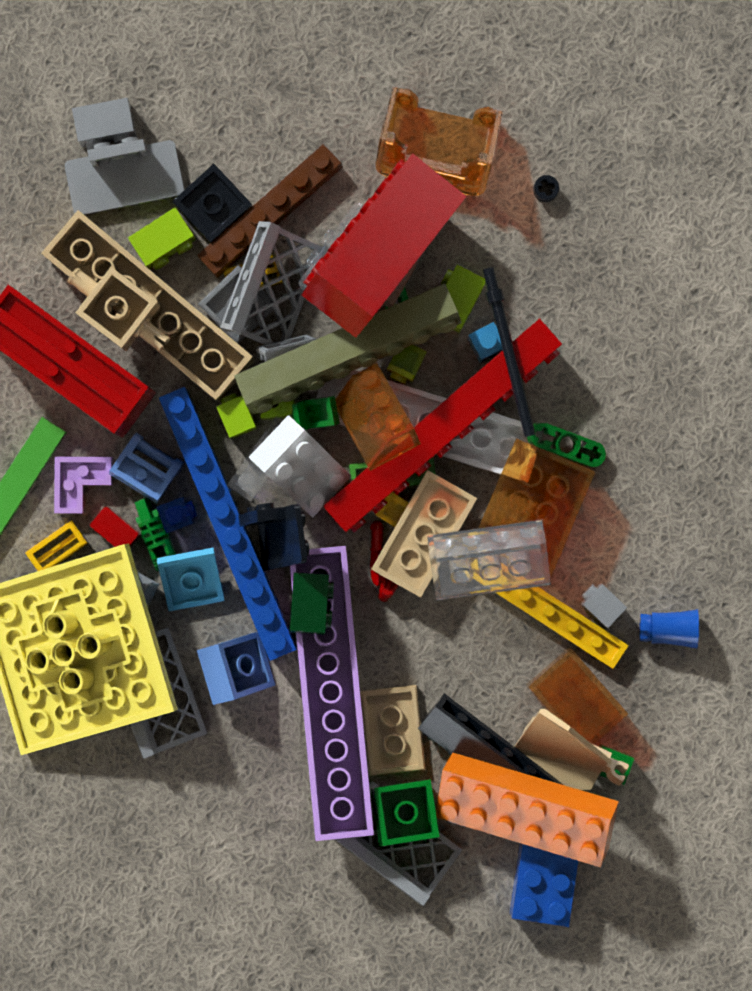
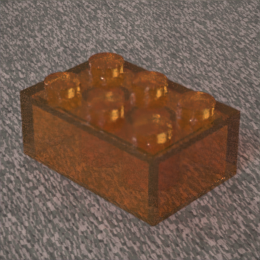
(577, 696)

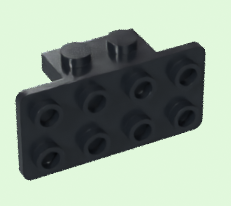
(279, 534)

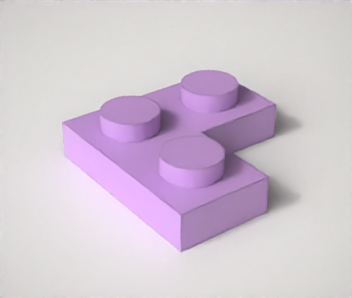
(73, 475)

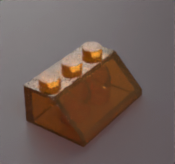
(375, 418)

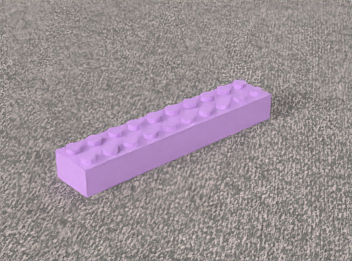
(334, 710)

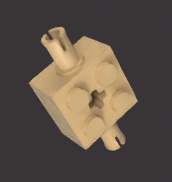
(119, 291)

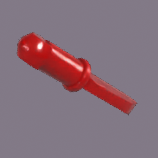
(376, 548)

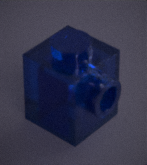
(177, 514)

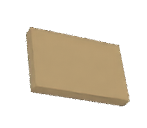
(392, 730)

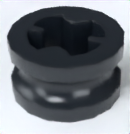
(550, 180)

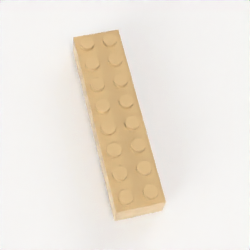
(195, 342)

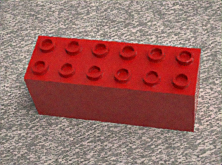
(381, 244)
(70, 364)

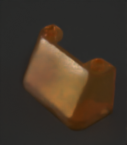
(449, 144)

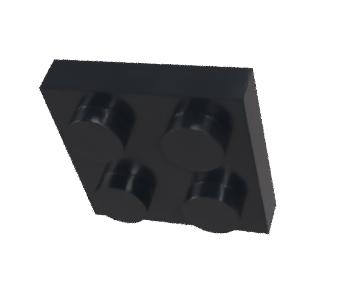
(212, 203)

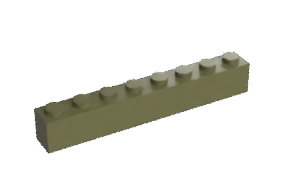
(341, 353)

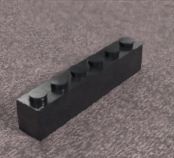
(466, 735)

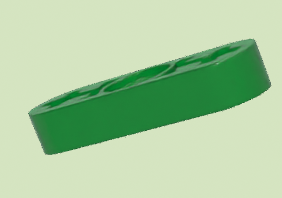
(581, 458)

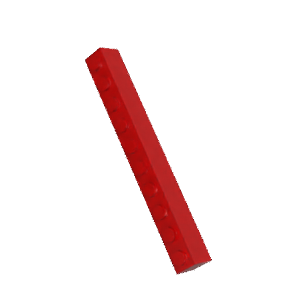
(441, 426)

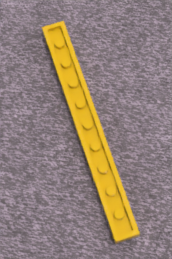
(543, 607)

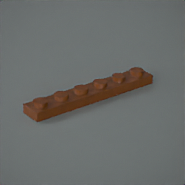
(271, 208)

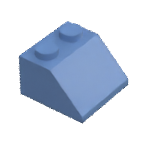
(235, 668)

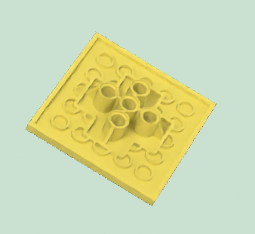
(118, 681)

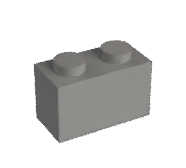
(104, 122)

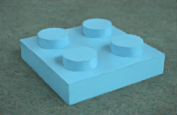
(190, 579)

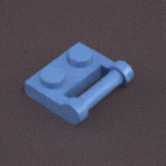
(141, 474)

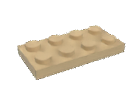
(433, 510)

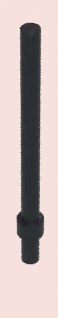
(495, 297)

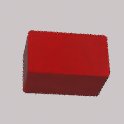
(114, 528)

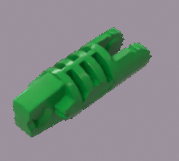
(153, 531)

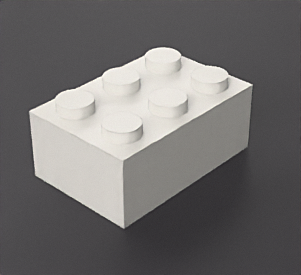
(300, 466)

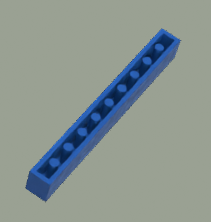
(224, 517)

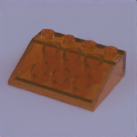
(539, 488)

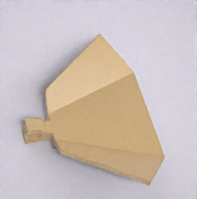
(567, 753)

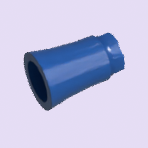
(671, 628)

